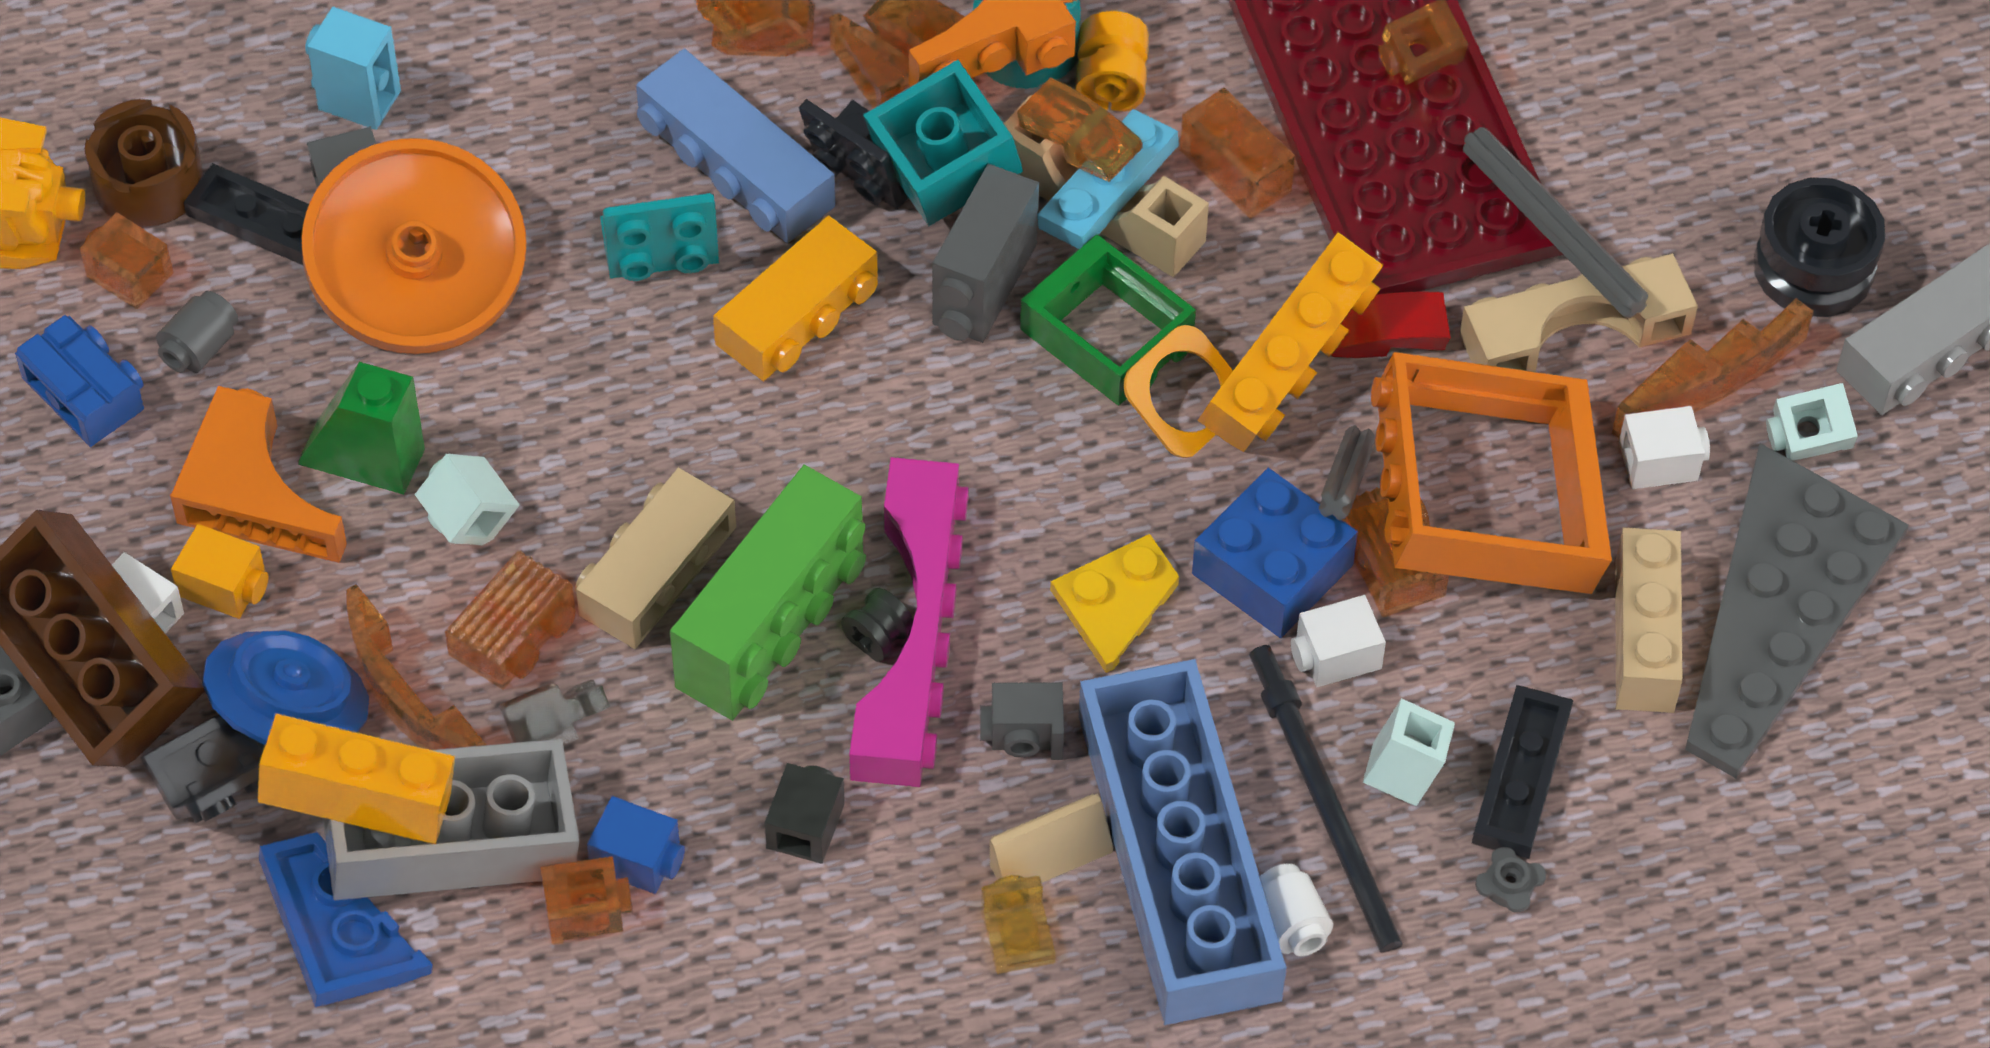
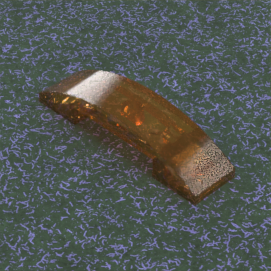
(399, 702)

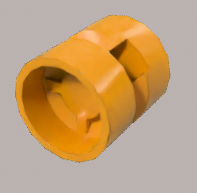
(1113, 60)

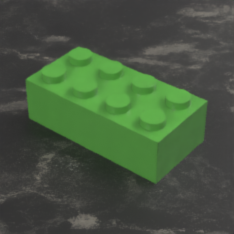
(769, 594)

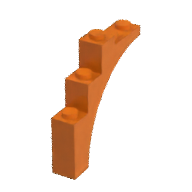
(997, 33)

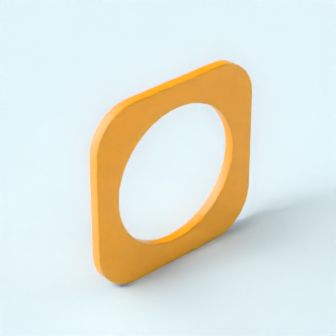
(1137, 387)

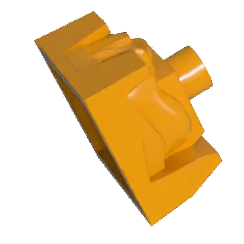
(32, 198)

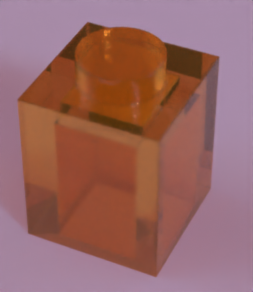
(126, 260)

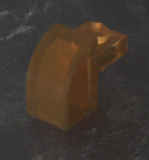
(760, 26)

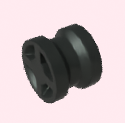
(877, 624)

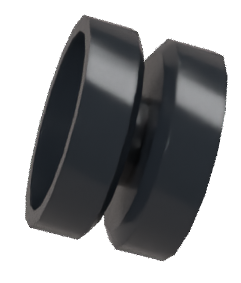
(1819, 246)

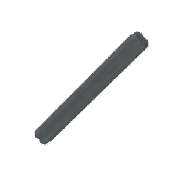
(1555, 222)

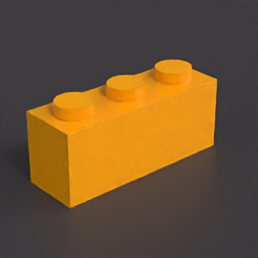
(797, 299)
(355, 778)

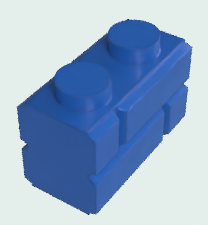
(80, 379)

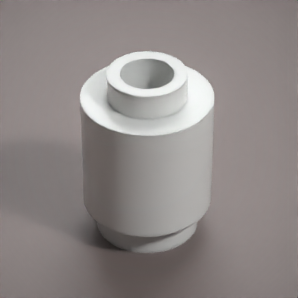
(1296, 910)

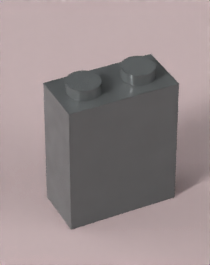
(984, 254)

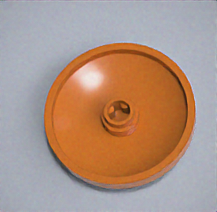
(413, 246)

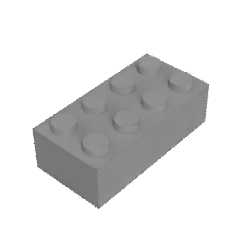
(501, 825)

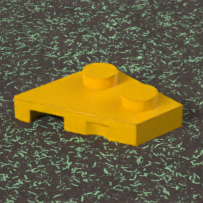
(1116, 596)

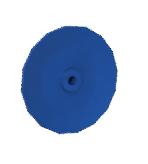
(285, 675)

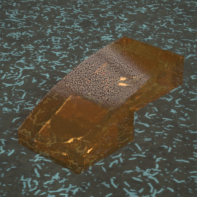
(1084, 129)

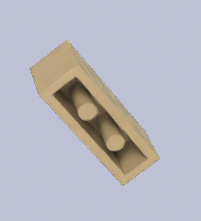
(655, 557)
(1648, 620)

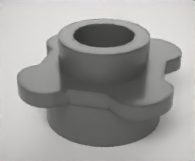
(1510, 895)

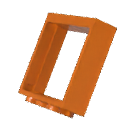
(1504, 394)

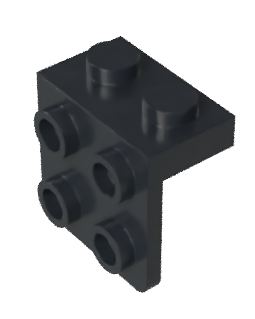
(204, 769)

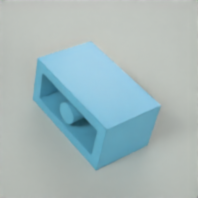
(353, 67)

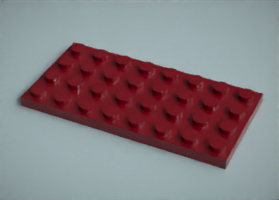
(1388, 153)

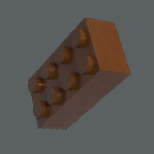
(88, 642)

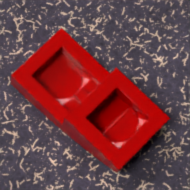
(1396, 321)

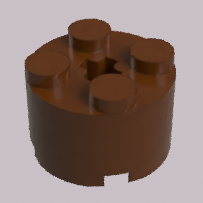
(143, 161)

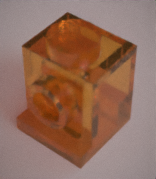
(1429, 26)
(575, 883)

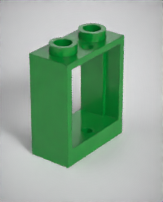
(1073, 282)

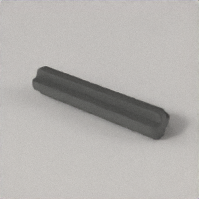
(1346, 473)

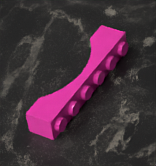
(893, 719)

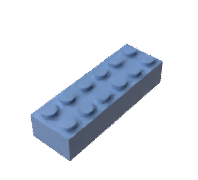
(1181, 842)

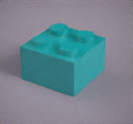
(942, 140)

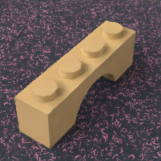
(1158, 223)
(1514, 327)

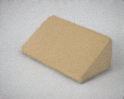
(1053, 842)

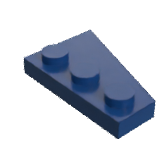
(339, 944)

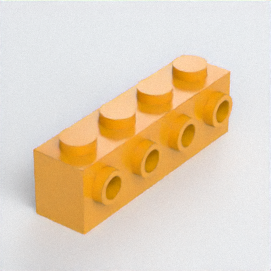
(1290, 342)

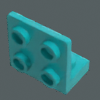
(660, 236)

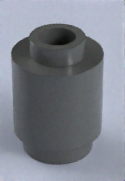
(196, 332)

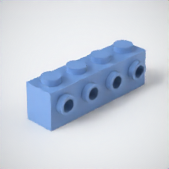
(735, 146)

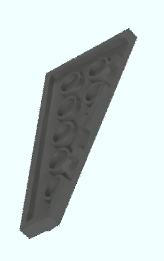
(1790, 586)

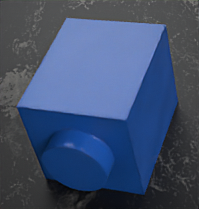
(641, 843)

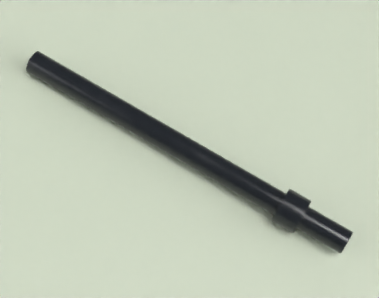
(1284, 703)

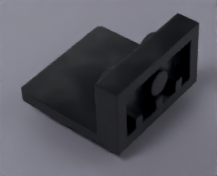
(847, 148)

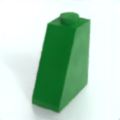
(369, 430)

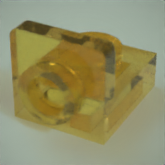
(1016, 923)

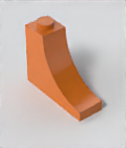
(236, 489)

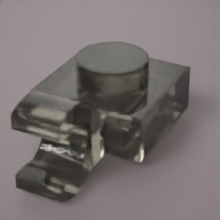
(549, 714)

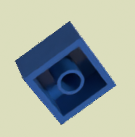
(1274, 552)

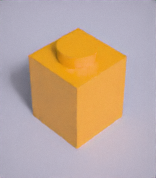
(220, 571)

